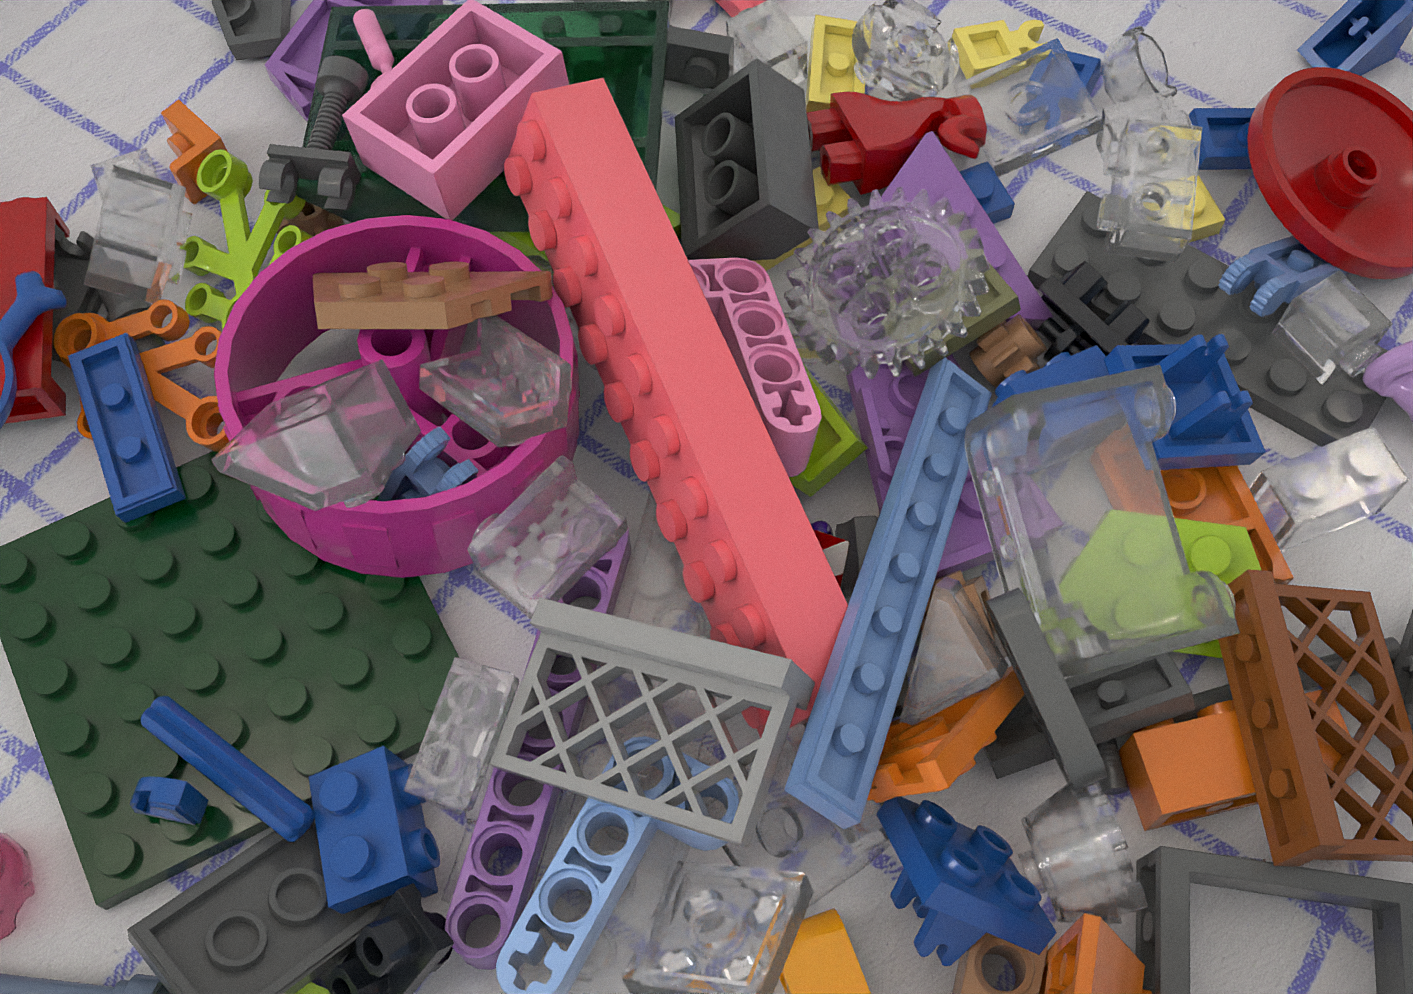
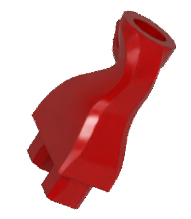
(872, 137)

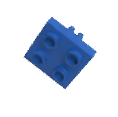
(1211, 411)
(960, 882)

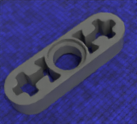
(1046, 689)

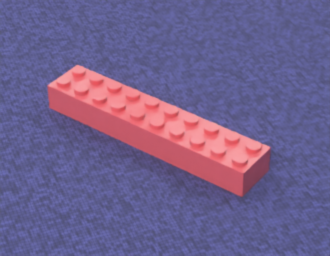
(673, 384)

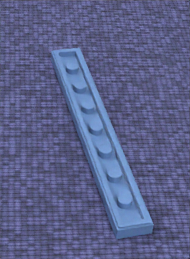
(887, 603)

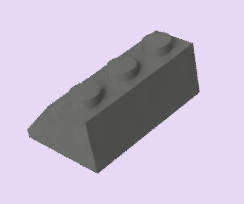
(745, 168)

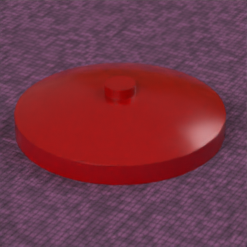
(1338, 169)

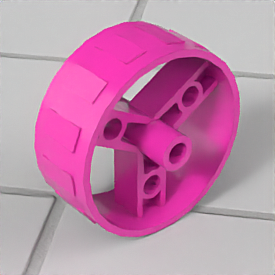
(279, 320)

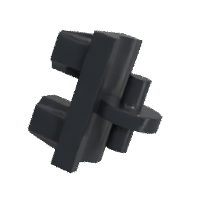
(1070, 301)
(394, 950)

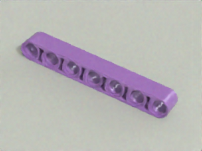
(523, 826)

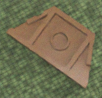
(435, 299)

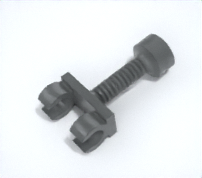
(341, 85)

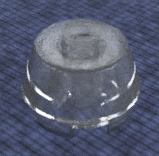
(1081, 856)

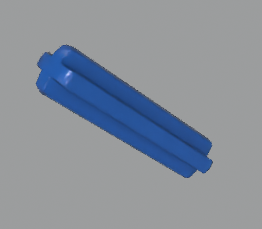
(228, 768)

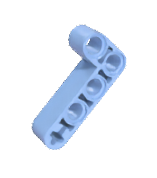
(598, 875)

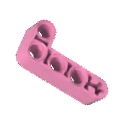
(764, 353)

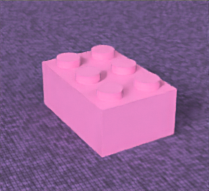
(453, 107)

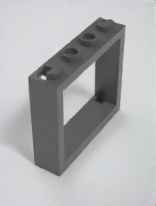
(1165, 923)

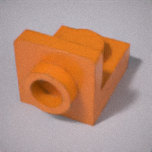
(191, 143)

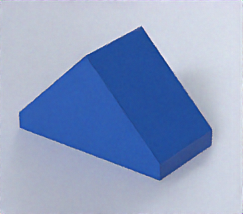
(1360, 35)

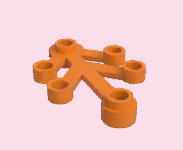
(202, 414)

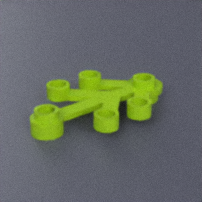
(230, 182)

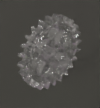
(887, 282)

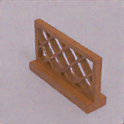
(1281, 722)

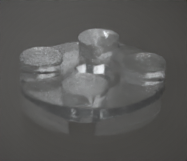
(883, 64)

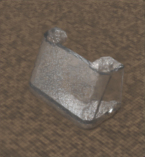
(1089, 523)

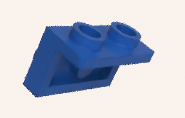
(371, 831)

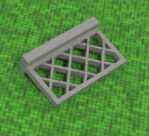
(679, 662)

